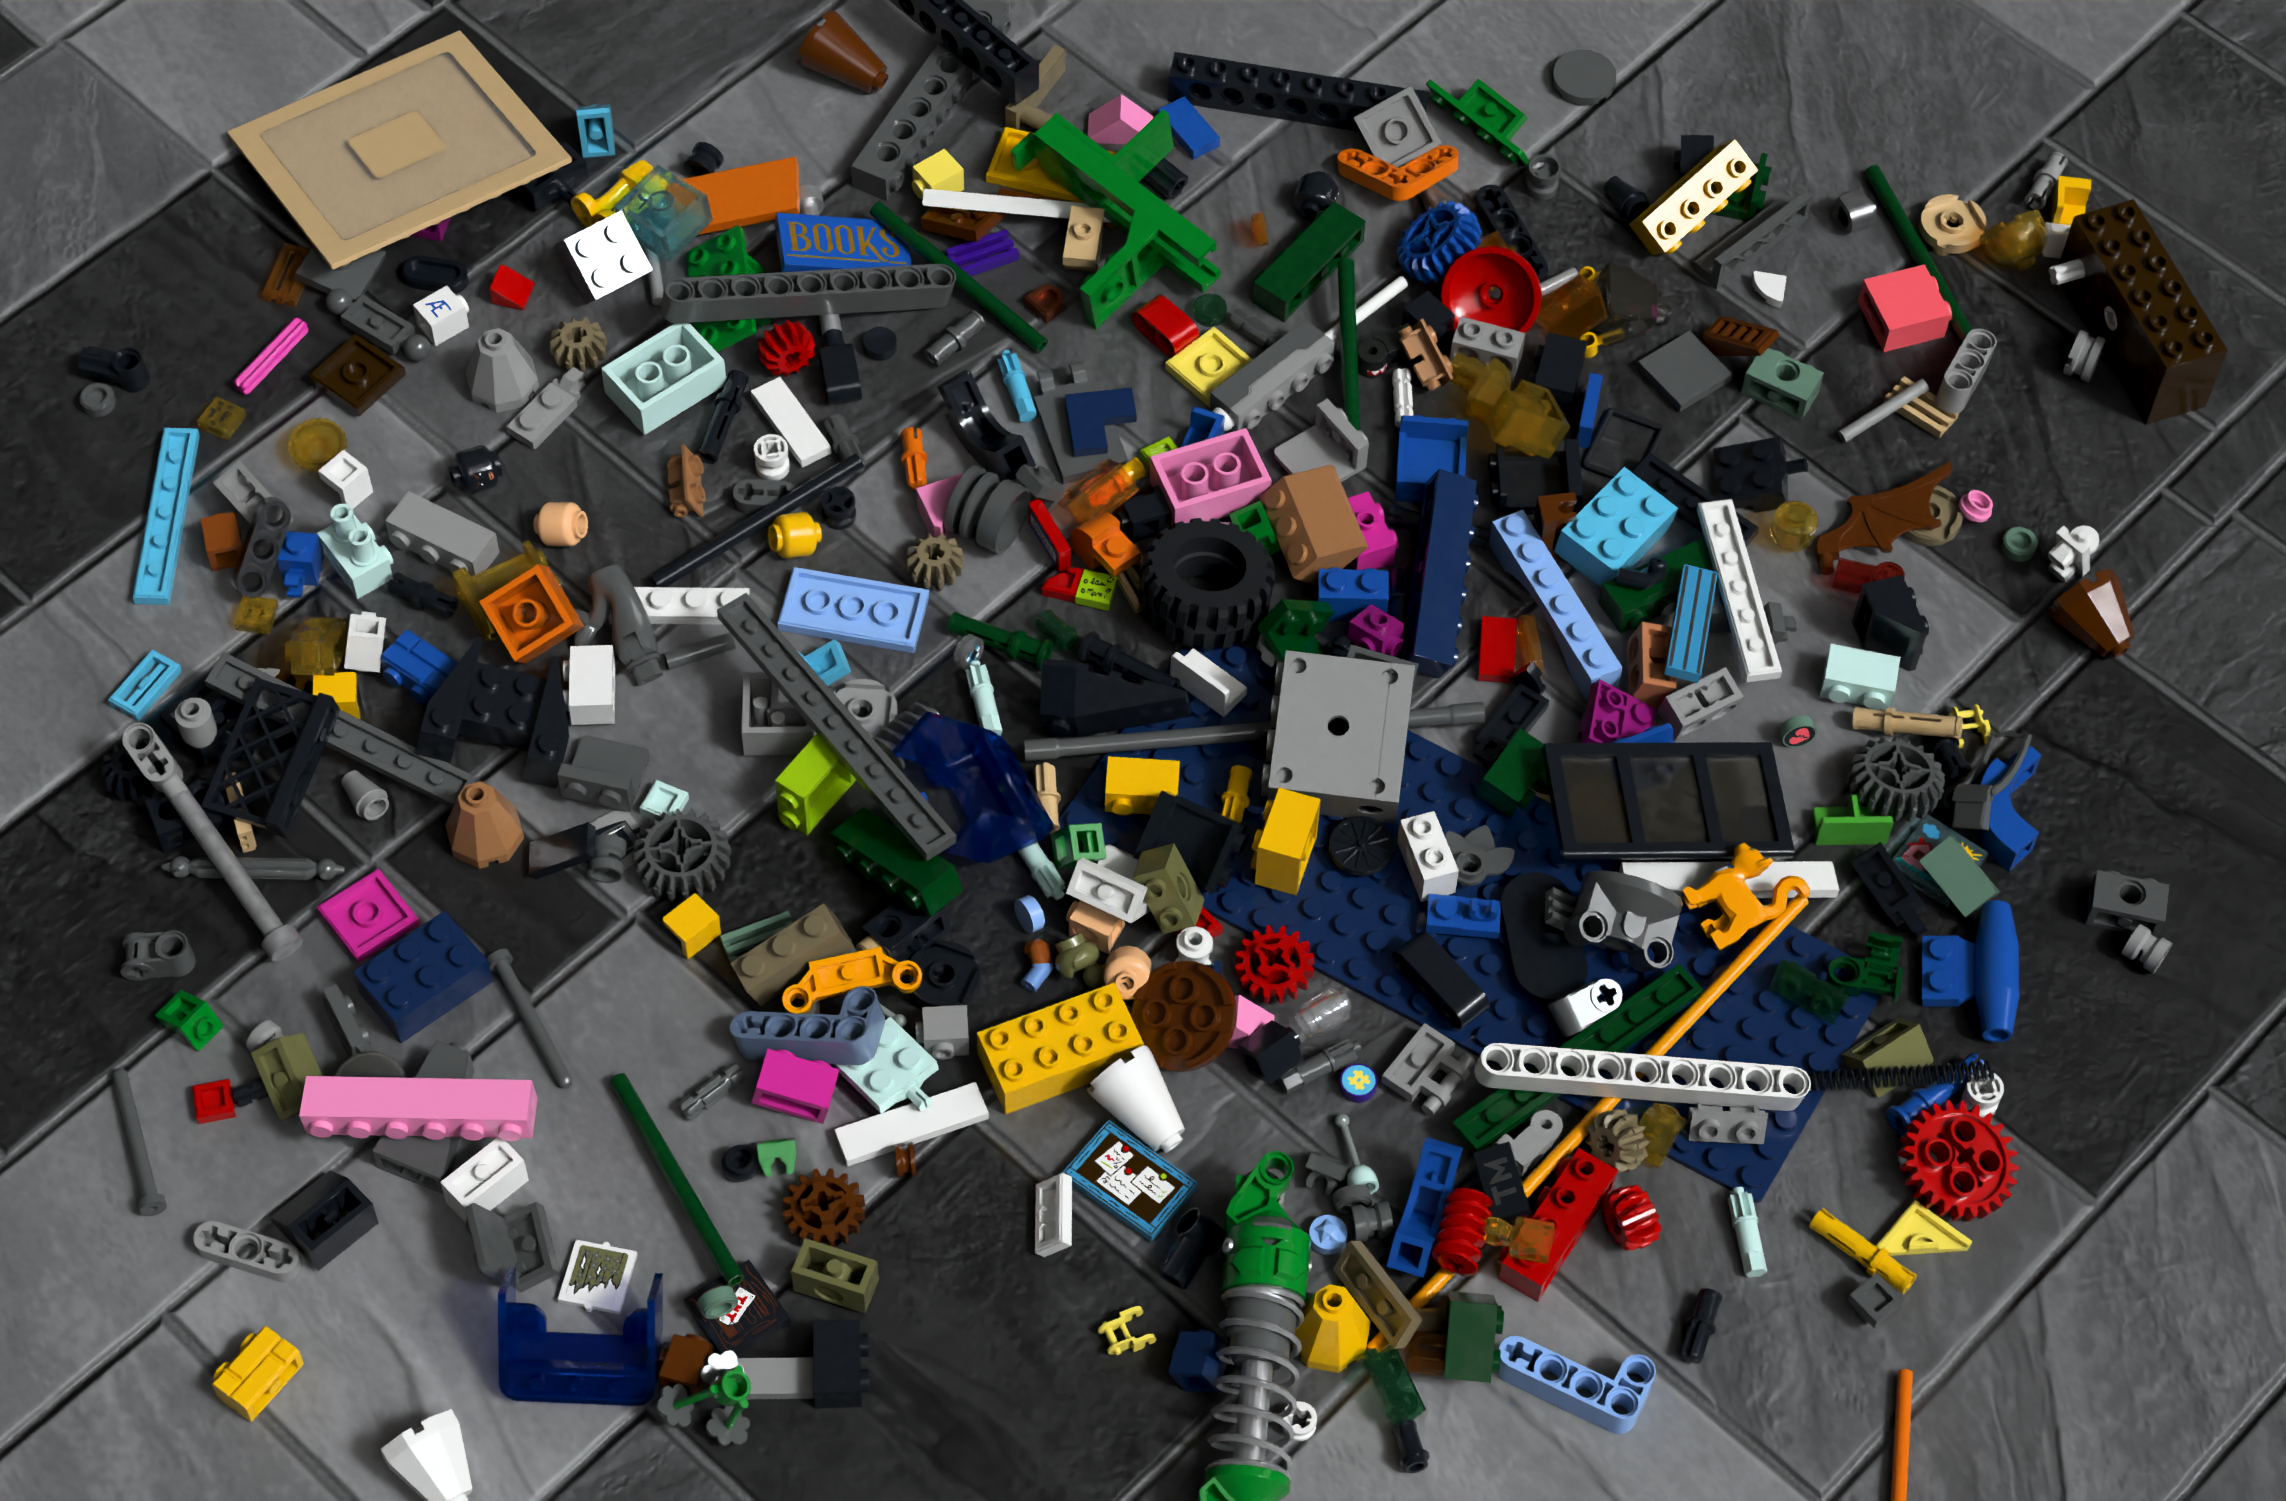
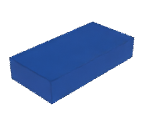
(1190, 128)
(1589, 410)

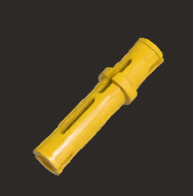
(1857, 1247)

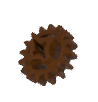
(826, 1191)

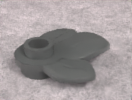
(1478, 853)

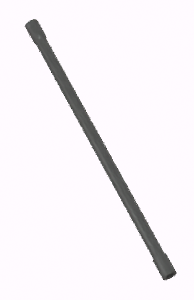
(1053, 748)

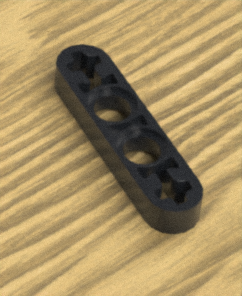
(1517, 234)

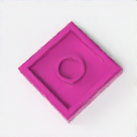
(368, 915)

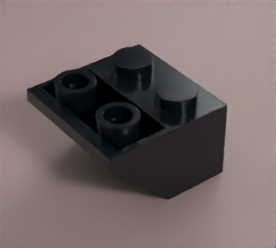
(1890, 621)
(326, 1218)

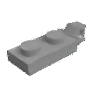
(547, 409)

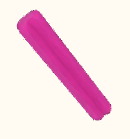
(270, 356)

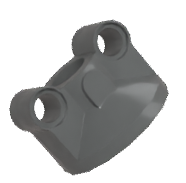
(1626, 917)

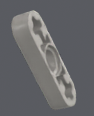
(259, 1263)

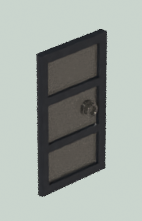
(1666, 800)

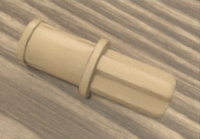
(1047, 791)

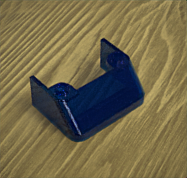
(985, 780)
(577, 1365)

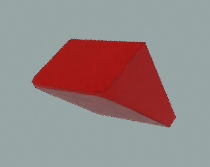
(510, 288)

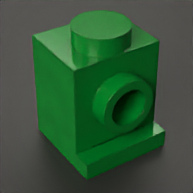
(1257, 522)
(1078, 842)

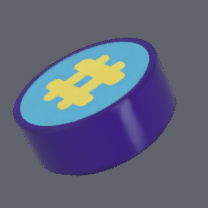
(1358, 1083)

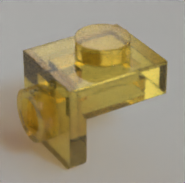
(1661, 1130)

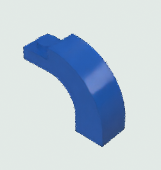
(2008, 834)
(1424, 1208)

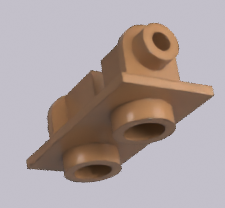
(1434, 364)
(686, 472)

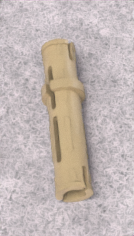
(1895, 721)

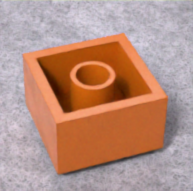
(531, 614)

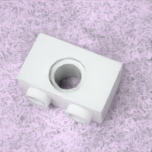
(1427, 855)

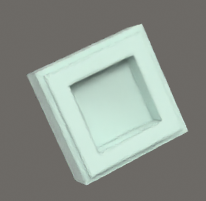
(663, 798)

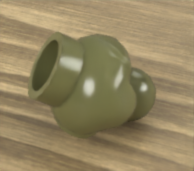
(1078, 954)

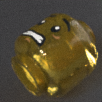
(1794, 526)

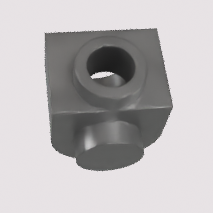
(1854, 211)

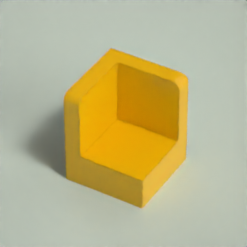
(2069, 199)
(342, 688)
(693, 924)

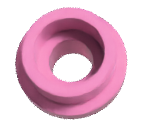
(1976, 506)

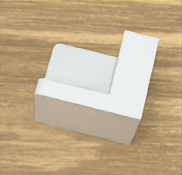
(347, 478)

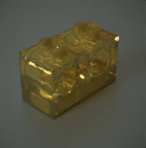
(317, 646)

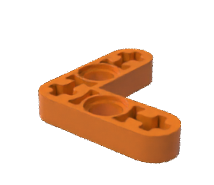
(1396, 182)

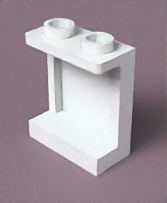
(1110, 885)

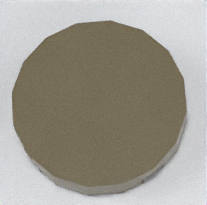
(1943, 507)

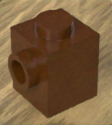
(683, 1362)

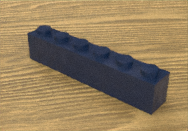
(1440, 572)

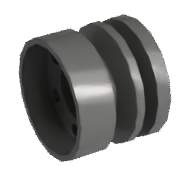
(987, 509)

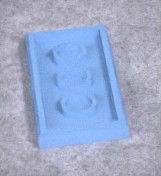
(853, 610)

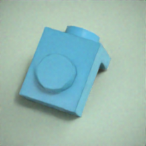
(828, 662)

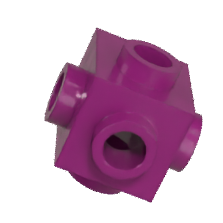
(1377, 631)

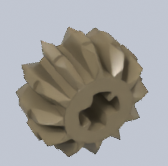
(578, 344)
(934, 561)
(1618, 1140)

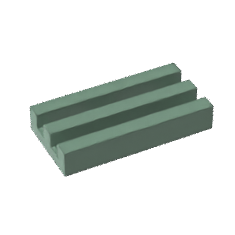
(753, 935)

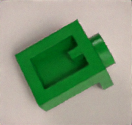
(190, 1018)

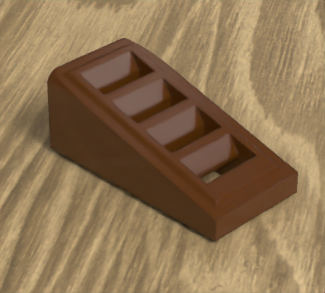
(1735, 338)

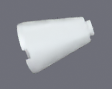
(1140, 1100)

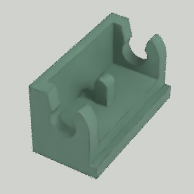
(1959, 876)

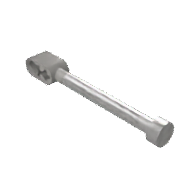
(279, 939)

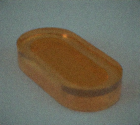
(1529, 641)

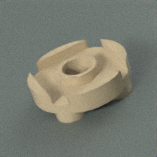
(1951, 239)

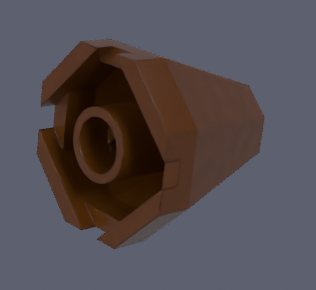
(2096, 614)

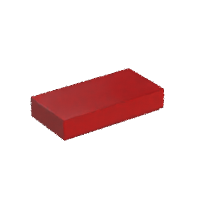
(1497, 649)

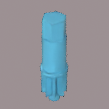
(1017, 386)

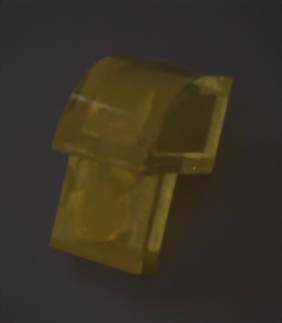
(1482, 382)

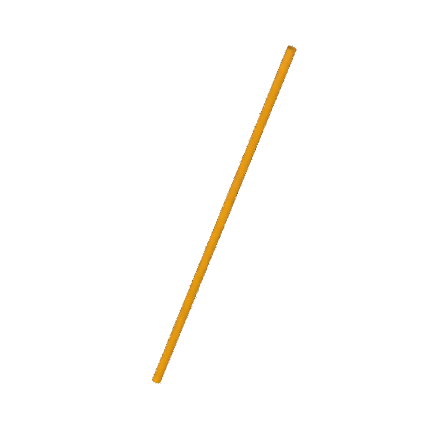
(1659, 1048)

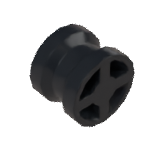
(703, 161)
(843, 500)

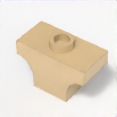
(1083, 239)

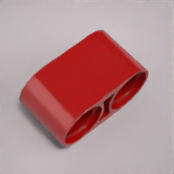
(1165, 325)

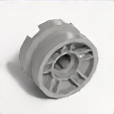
(2084, 355)

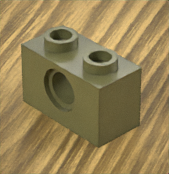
(1171, 888)
(835, 1275)

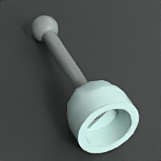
(1359, 1173)

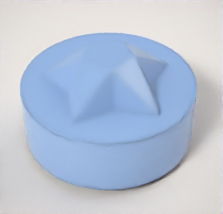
(1328, 1234)

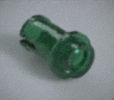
(1064, 636)

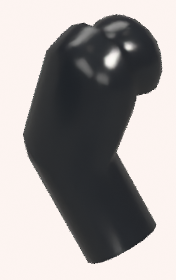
(1645, 578)

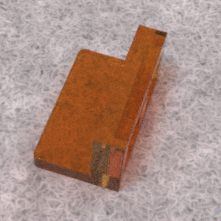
(1573, 308)
(1099, 491)

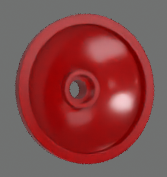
(1475, 272)

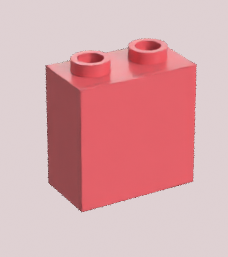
(1904, 308)

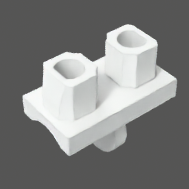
(2073, 551)

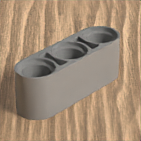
(1965, 371)

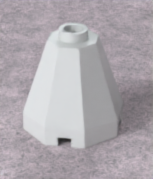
(432, 1459)

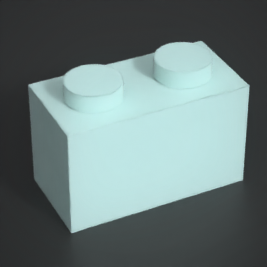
(1859, 677)

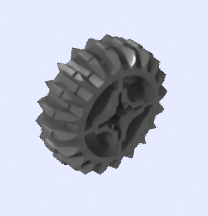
(1895, 779)
(659, 853)

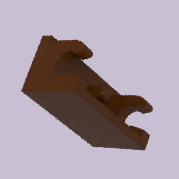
(1552, 515)

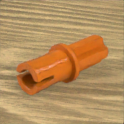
(914, 458)

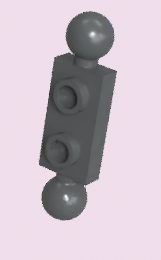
(378, 324)

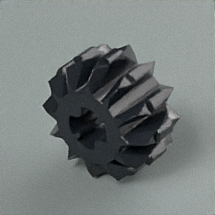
(124, 776)

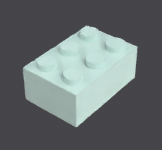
(664, 376)

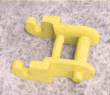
(1982, 725)
(1130, 1342)

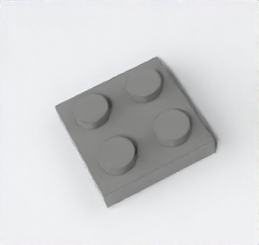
(1398, 128)

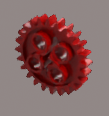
(1936, 1178)

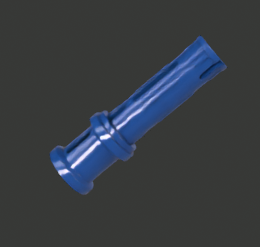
(1921, 1099)

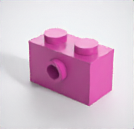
(1380, 539)
(795, 1085)

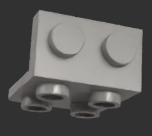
(1326, 443)

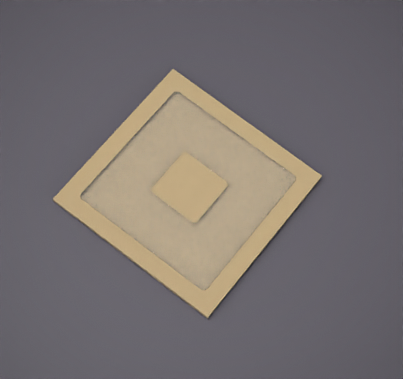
(398, 149)

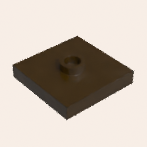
(357, 375)

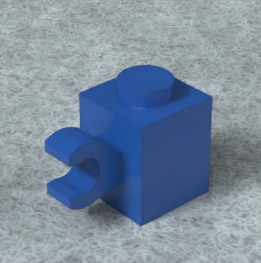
(300, 562)

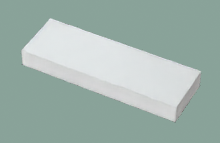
(791, 421)

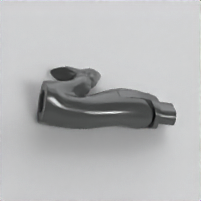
(631, 627)

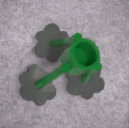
(729, 1388)

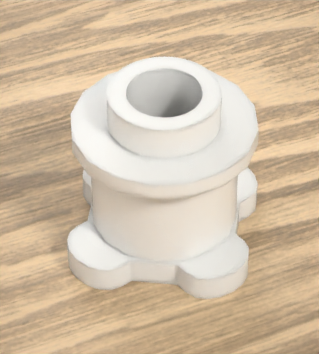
(1194, 945)

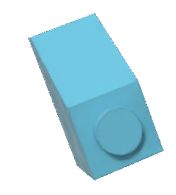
(596, 130)

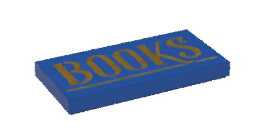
(836, 243)

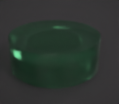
(1210, 310)

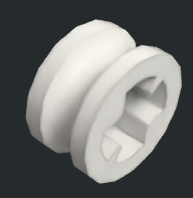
(1302, 1410)

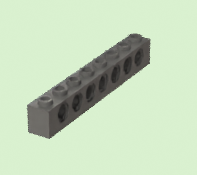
(919, 113)

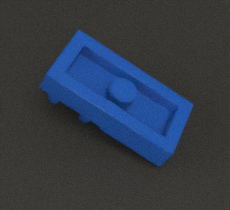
(1463, 916)

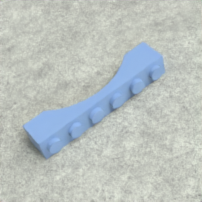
(1530, 562)

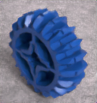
(1437, 241)

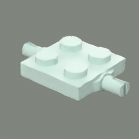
(894, 1071)

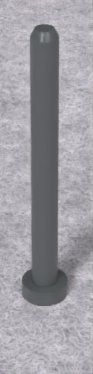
(500, 962)
(151, 1201)

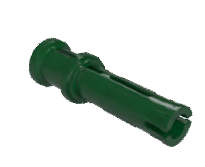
(1015, 644)

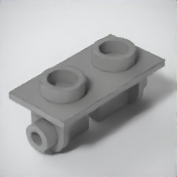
(1730, 1126)

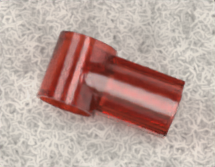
(1852, 574)

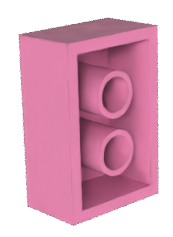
(1210, 477)

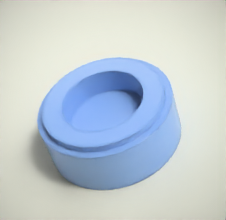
(1029, 914)

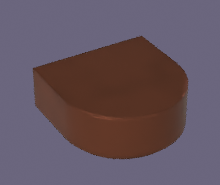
(1045, 302)

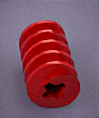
(1462, 1231)

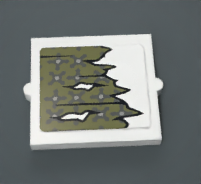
(597, 1276)

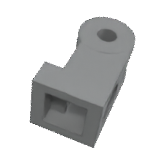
(1535, 1141)

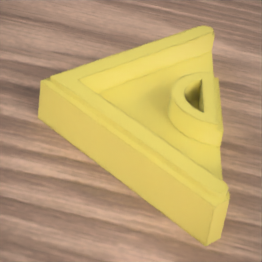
(1922, 1233)

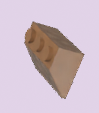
(1313, 522)

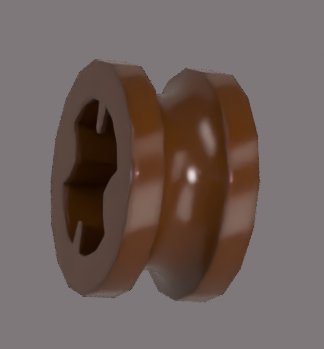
(905, 1159)

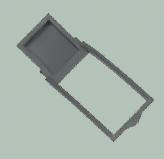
(1973, 800)

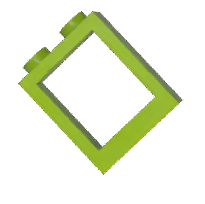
(811, 786)

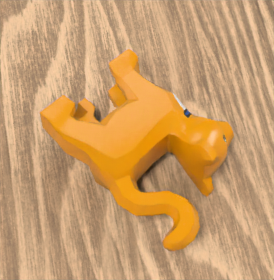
(1735, 900)

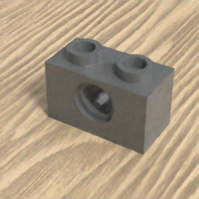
(2110, 912)

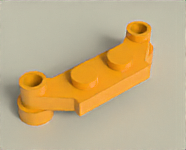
(845, 972)

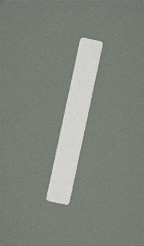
(999, 203)

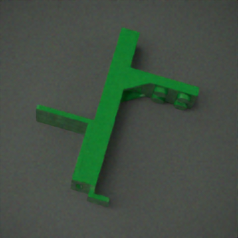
(1110, 182)

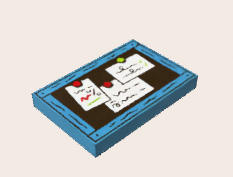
(1130, 1180)

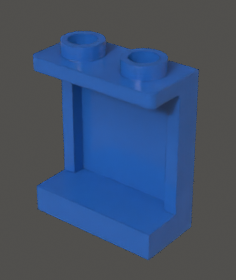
(1424, 448)

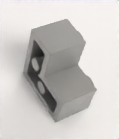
(768, 723)

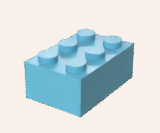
(1615, 528)

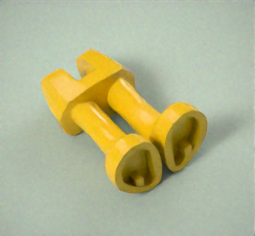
(593, 210)

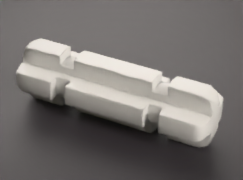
(1402, 394)

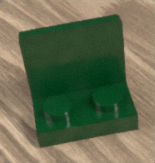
(1293, 626)

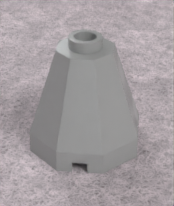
(501, 372)

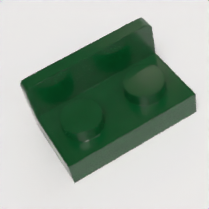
(1745, 203)

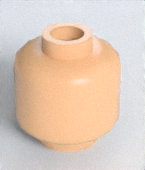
(560, 524)
(1128, 969)

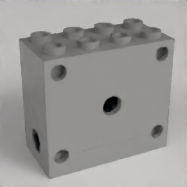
(1339, 733)

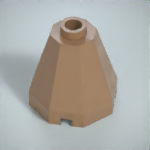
(483, 826)

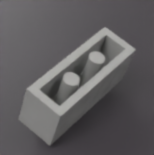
(441, 535)

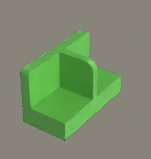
(1850, 825)

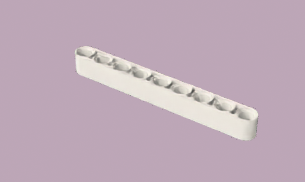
(1657, 1068)

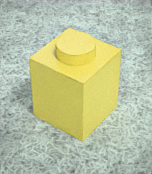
(938, 173)

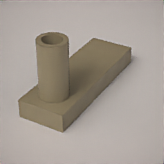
(1026, 112)
(1382, 1298)

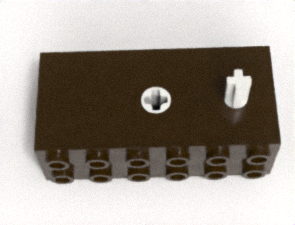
(2143, 309)

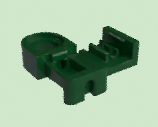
(1878, 974)

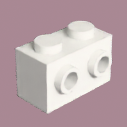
(590, 684)

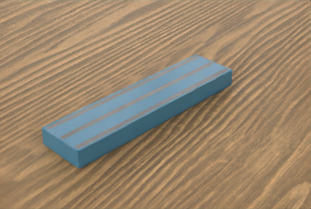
(1691, 623)

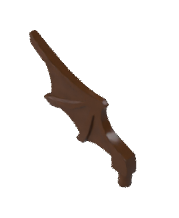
(1882, 518)

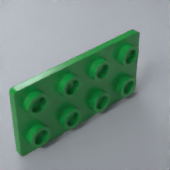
(720, 257)

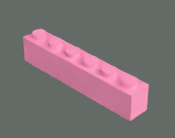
(418, 1107)

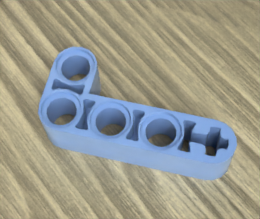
(1574, 1376)

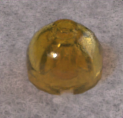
(2016, 241)

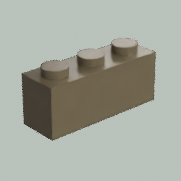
(785, 956)

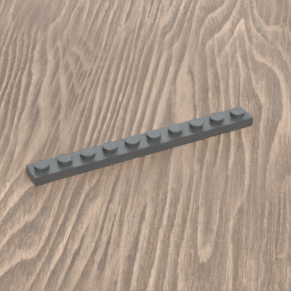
(837, 727)

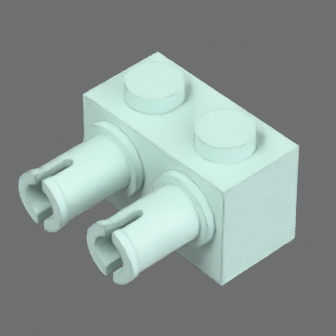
(354, 553)

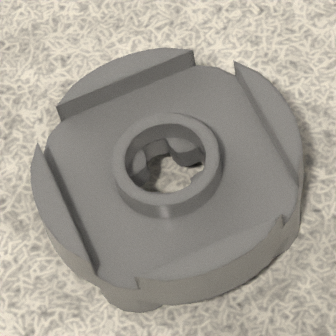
(872, 696)

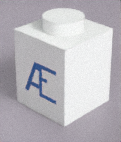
(441, 315)

